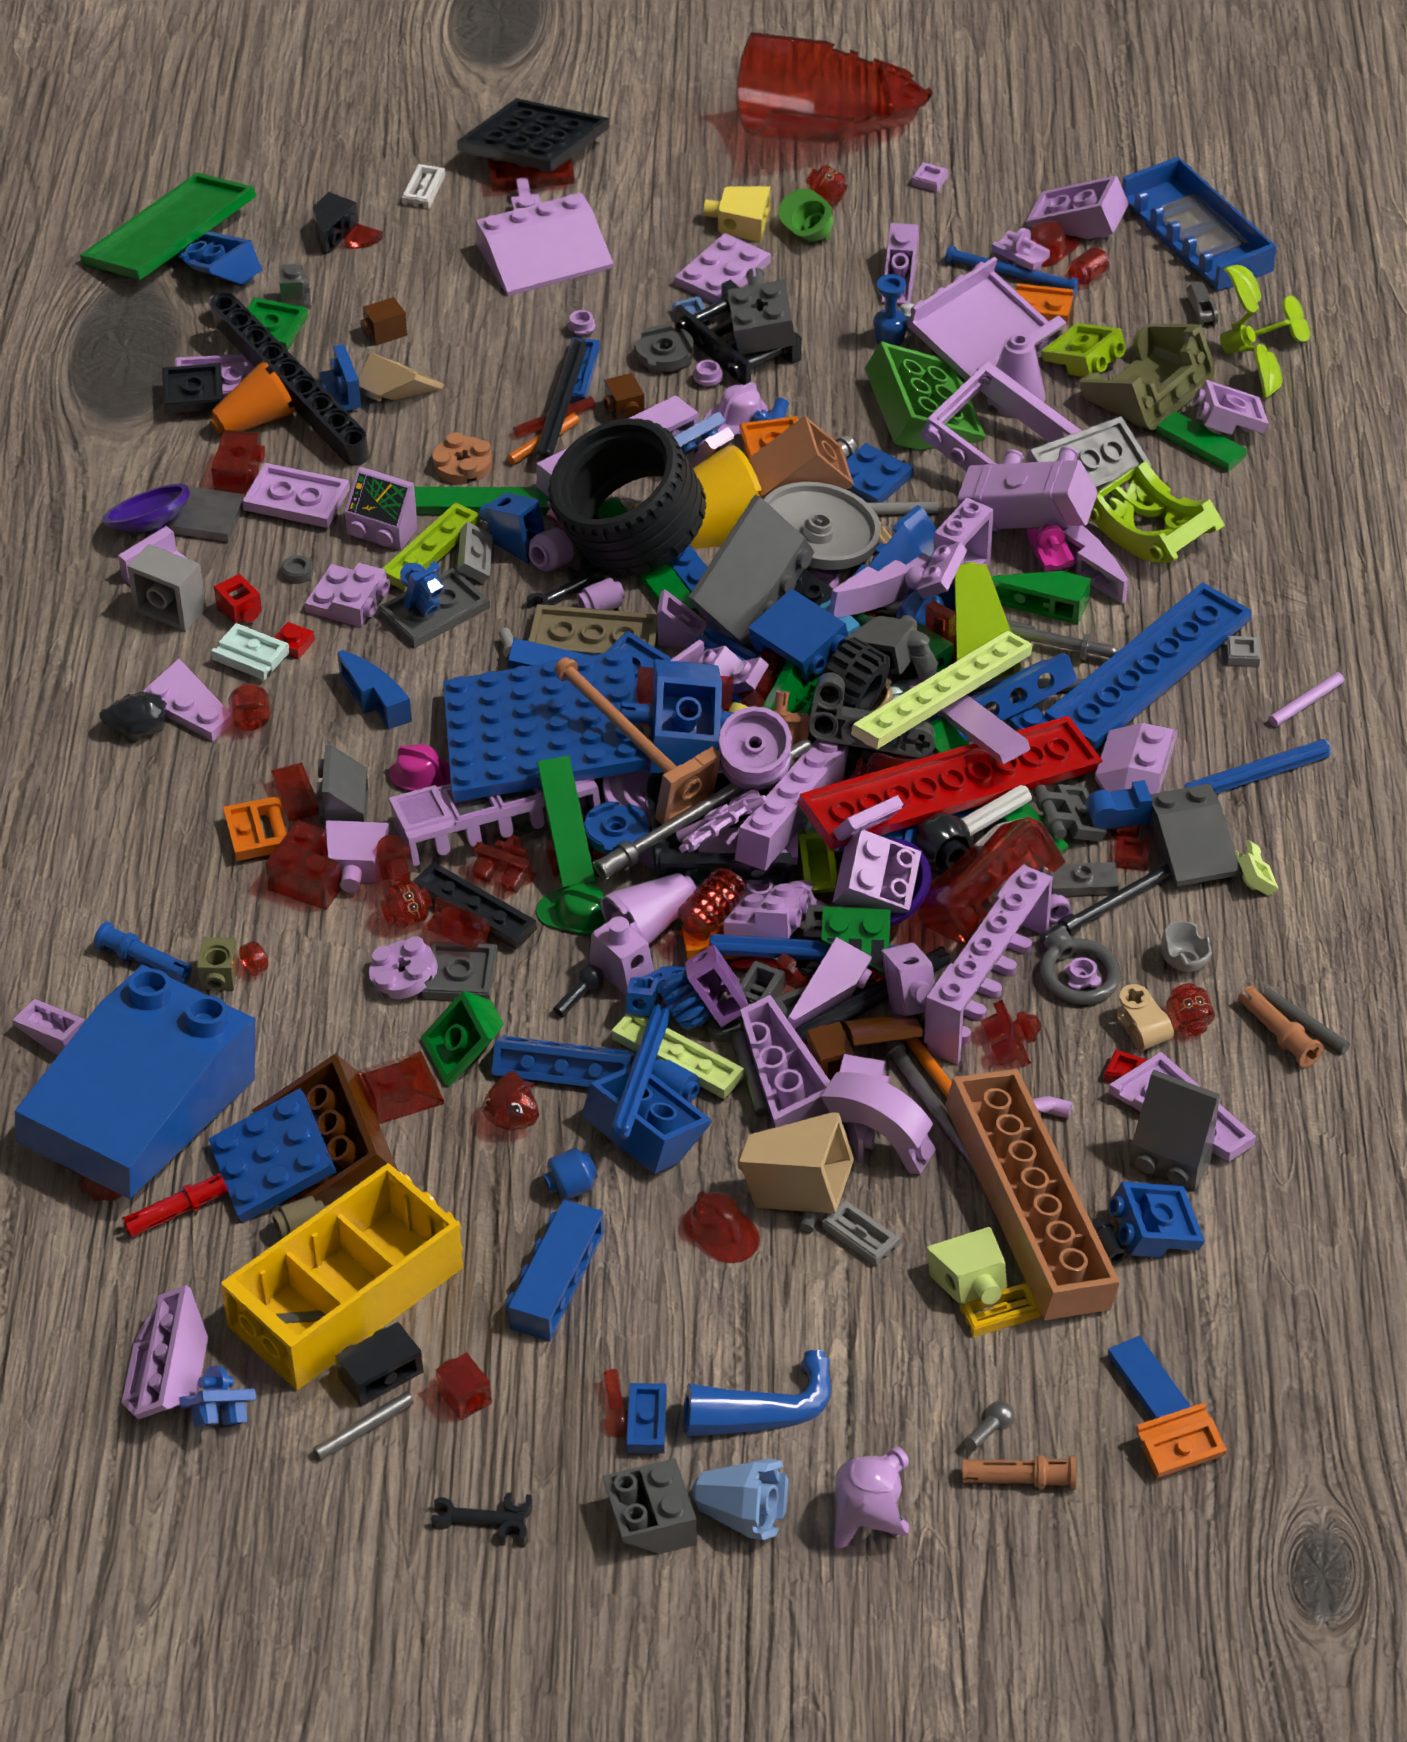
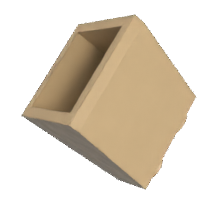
(798, 1165)

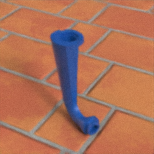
(737, 1411)

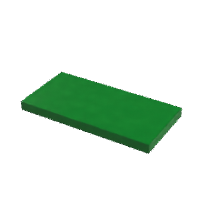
(168, 226)

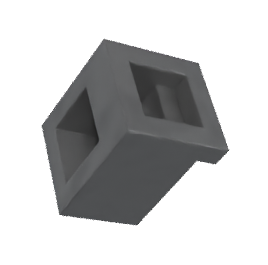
(294, 286)

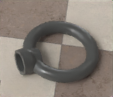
(1061, 946)

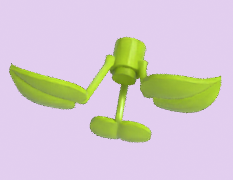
(1241, 336)

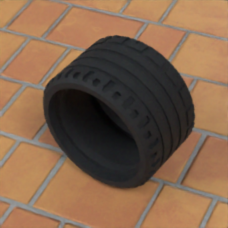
(608, 460)

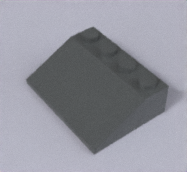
(751, 571)

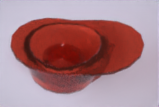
(1053, 238)
(721, 1228)

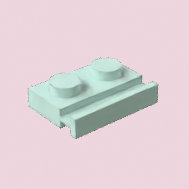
(250, 651)

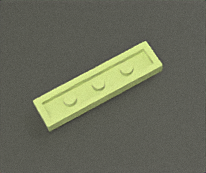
(713, 1070)

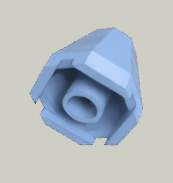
(744, 1496)

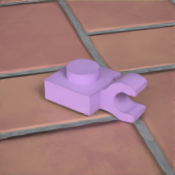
(523, 196)

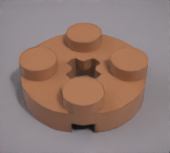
(475, 456)

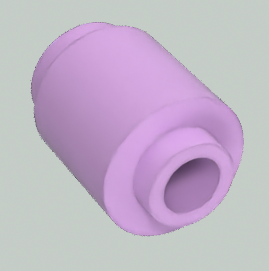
(602, 595)

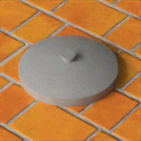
(831, 519)

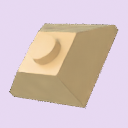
(394, 380)

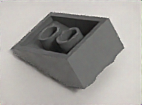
(1192, 835)
(1175, 1131)

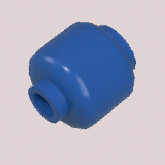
(570, 1174)

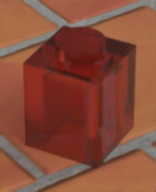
(463, 1386)

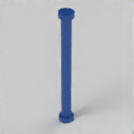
(1013, 270)

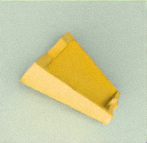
(728, 488)

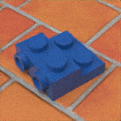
(1154, 1219)

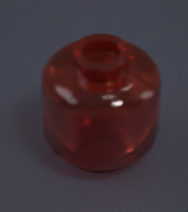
(249, 705)

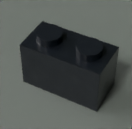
(379, 1363)

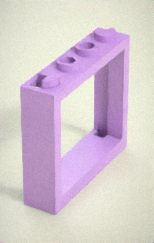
(1006, 394)

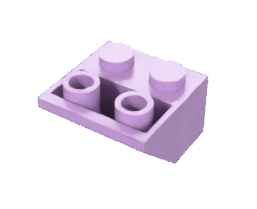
(877, 873)

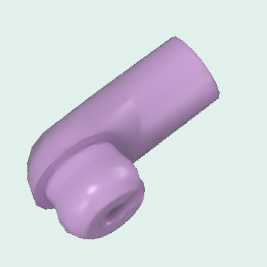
(1053, 1106)

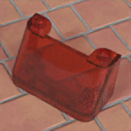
(956, 896)

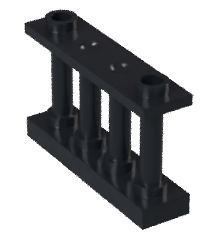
(727, 353)

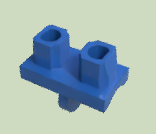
(422, 587)
(216, 1395)

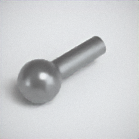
(998, 1416)

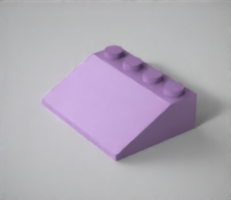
(543, 244)

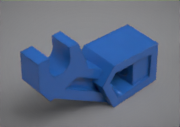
(647, 989)

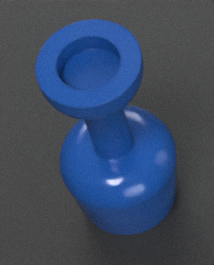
(890, 323)

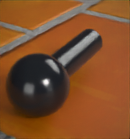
(588, 979)

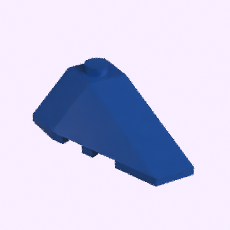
(223, 257)
(912, 538)

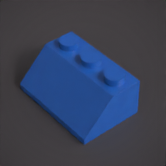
(663, 1125)

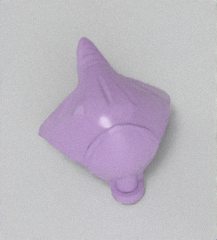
(868, 1496)

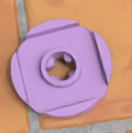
(388, 960)

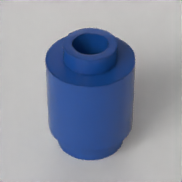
(677, 1078)

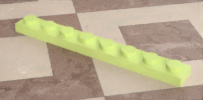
(941, 690)

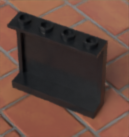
(670, 860)

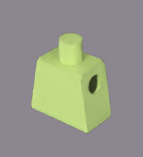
(969, 1267)

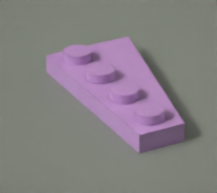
(1230, 1134)

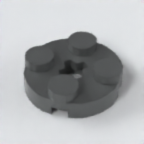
(675, 356)

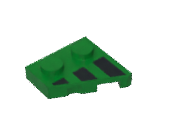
(859, 927)

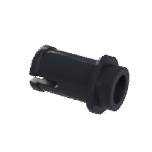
(1111, 1244)

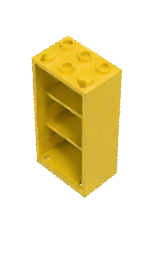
(354, 1262)

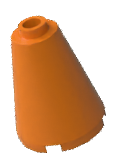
(252, 402)

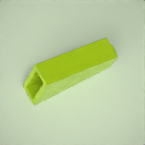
(978, 612)

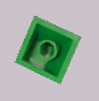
(461, 1034)

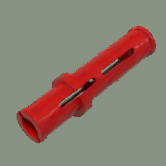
(168, 1208)

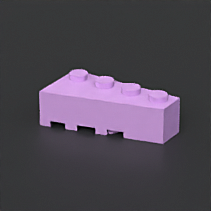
(784, 1065)

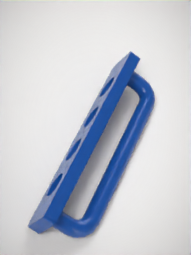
(1061, 677)

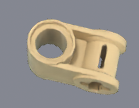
(1143, 1018)

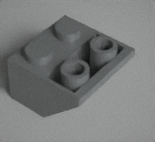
(342, 788)
(652, 1507)

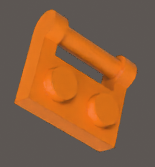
(246, 828)

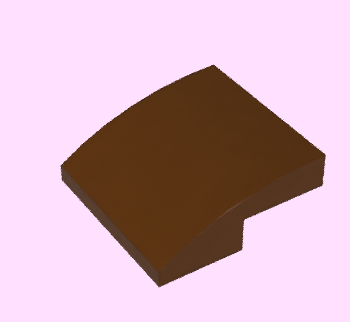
(882, 1029)

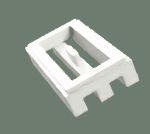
(419, 198)

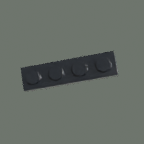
(504, 920)

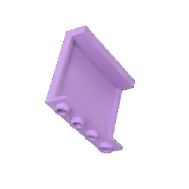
(975, 317)

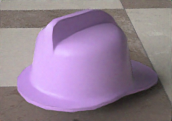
(738, 406)

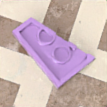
(190, 702)

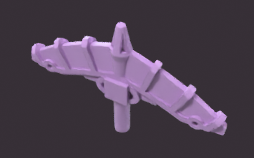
(719, 819)

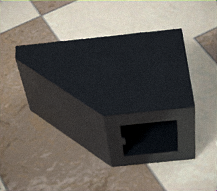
(334, 220)

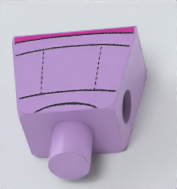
(907, 983)

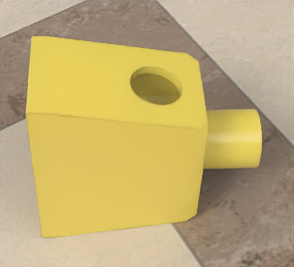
(741, 211)

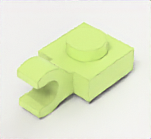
(1256, 872)

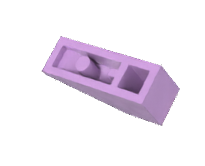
(833, 982)

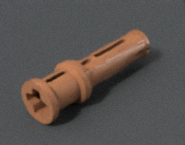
(1289, 1034)
(1037, 1471)

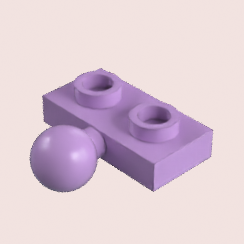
(939, 572)

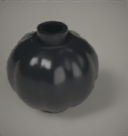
(942, 840)

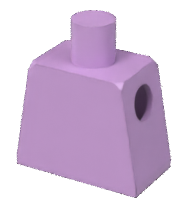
(356, 850)
(620, 953)

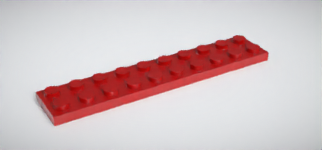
(952, 780)

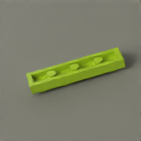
(432, 542)

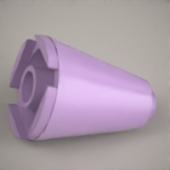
(1021, 364)
(649, 905)

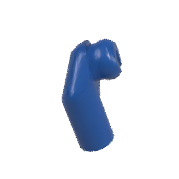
(778, 411)

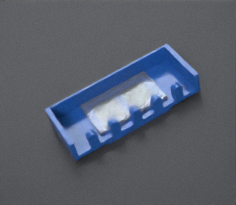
(1197, 222)

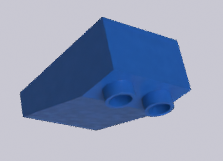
(138, 1081)

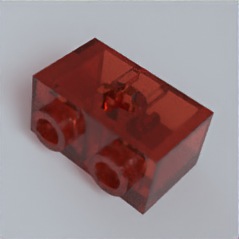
(237, 461)

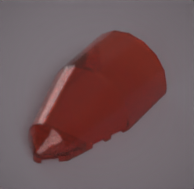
(820, 93)

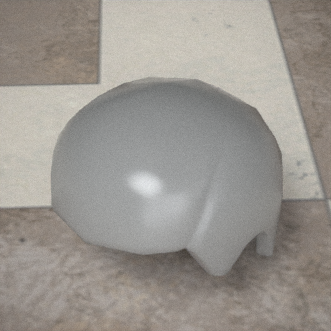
(1184, 947)

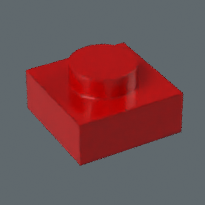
(297, 637)

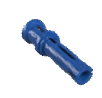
(129, 948)

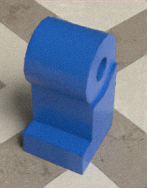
(1120, 807)

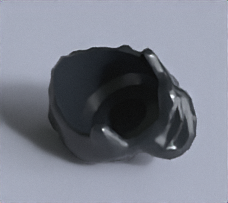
(135, 715)

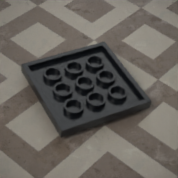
(533, 135)

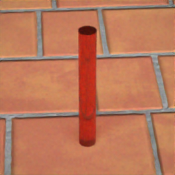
(539, 422)

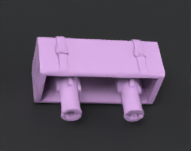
(1032, 491)

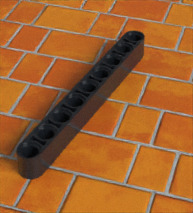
(307, 394)

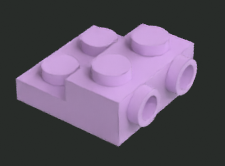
(1226, 407)
(348, 593)
(770, 916)

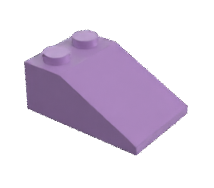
(1082, 209)

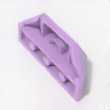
(1136, 755)
(166, 1355)

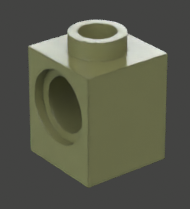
(218, 963)

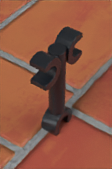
(577, 582)
(510, 1521)

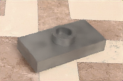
(1085, 879)

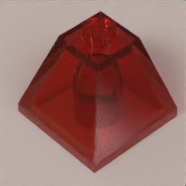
(400, 1087)

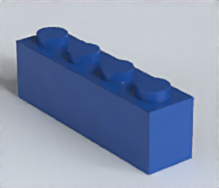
(555, 1270)

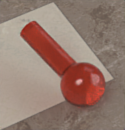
(617, 1419)

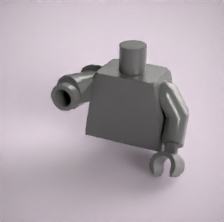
(901, 643)

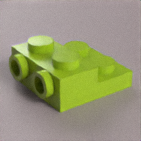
(1086, 348)

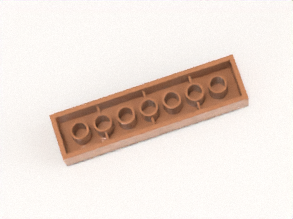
(1032, 1194)

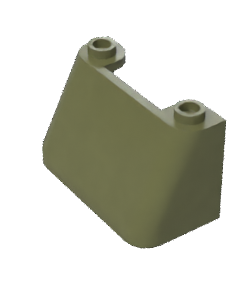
(1162, 379)

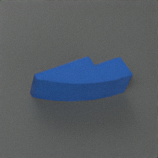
(374, 690)

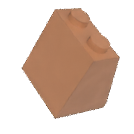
(801, 455)

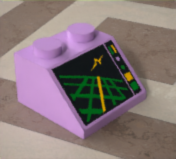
(381, 509)

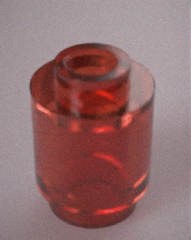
(1089, 265)

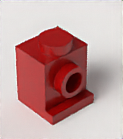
(242, 606)

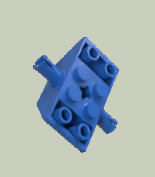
(680, 691)

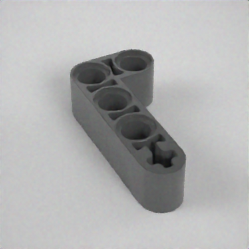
(843, 716)

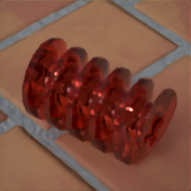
(711, 903)

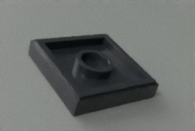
(192, 387)

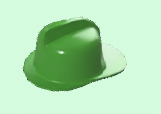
(806, 215)

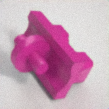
(1050, 548)

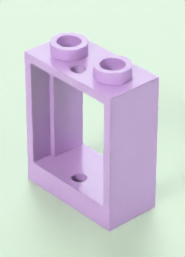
(972, 527)

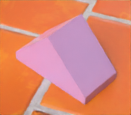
(677, 622)

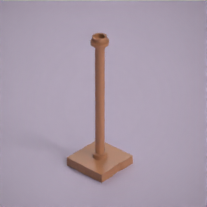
(680, 785)

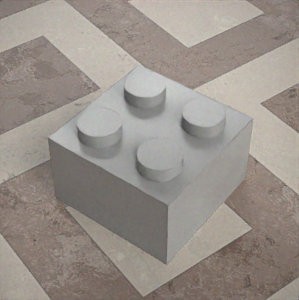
(167, 587)

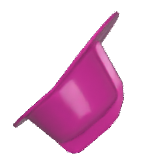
(419, 768)

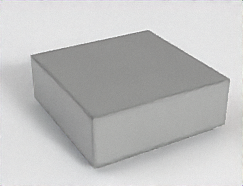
(1243, 651)

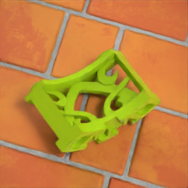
(1183, 517)

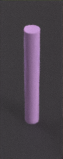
(1306, 699)

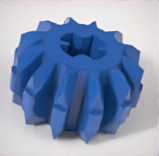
(684, 1001)

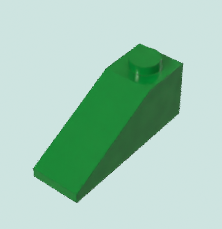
(1047, 594)

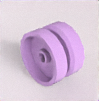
(755, 748)

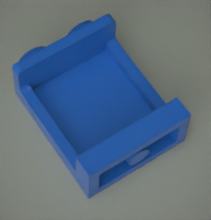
(799, 633)

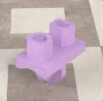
(1021, 250)

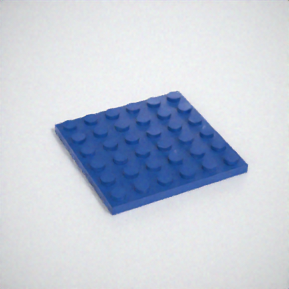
(527, 715)

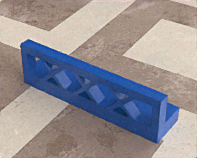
(557, 1060)

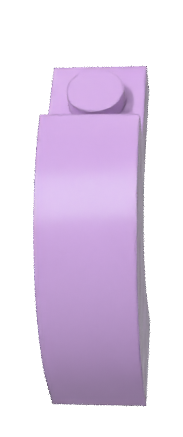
(885, 1109)

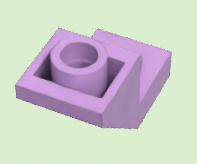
(746, 672)

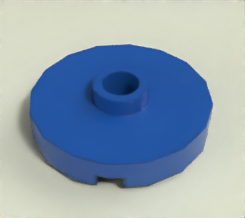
(614, 823)

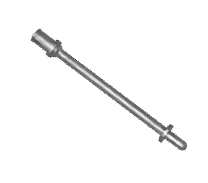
(1083, 645)
(628, 853)

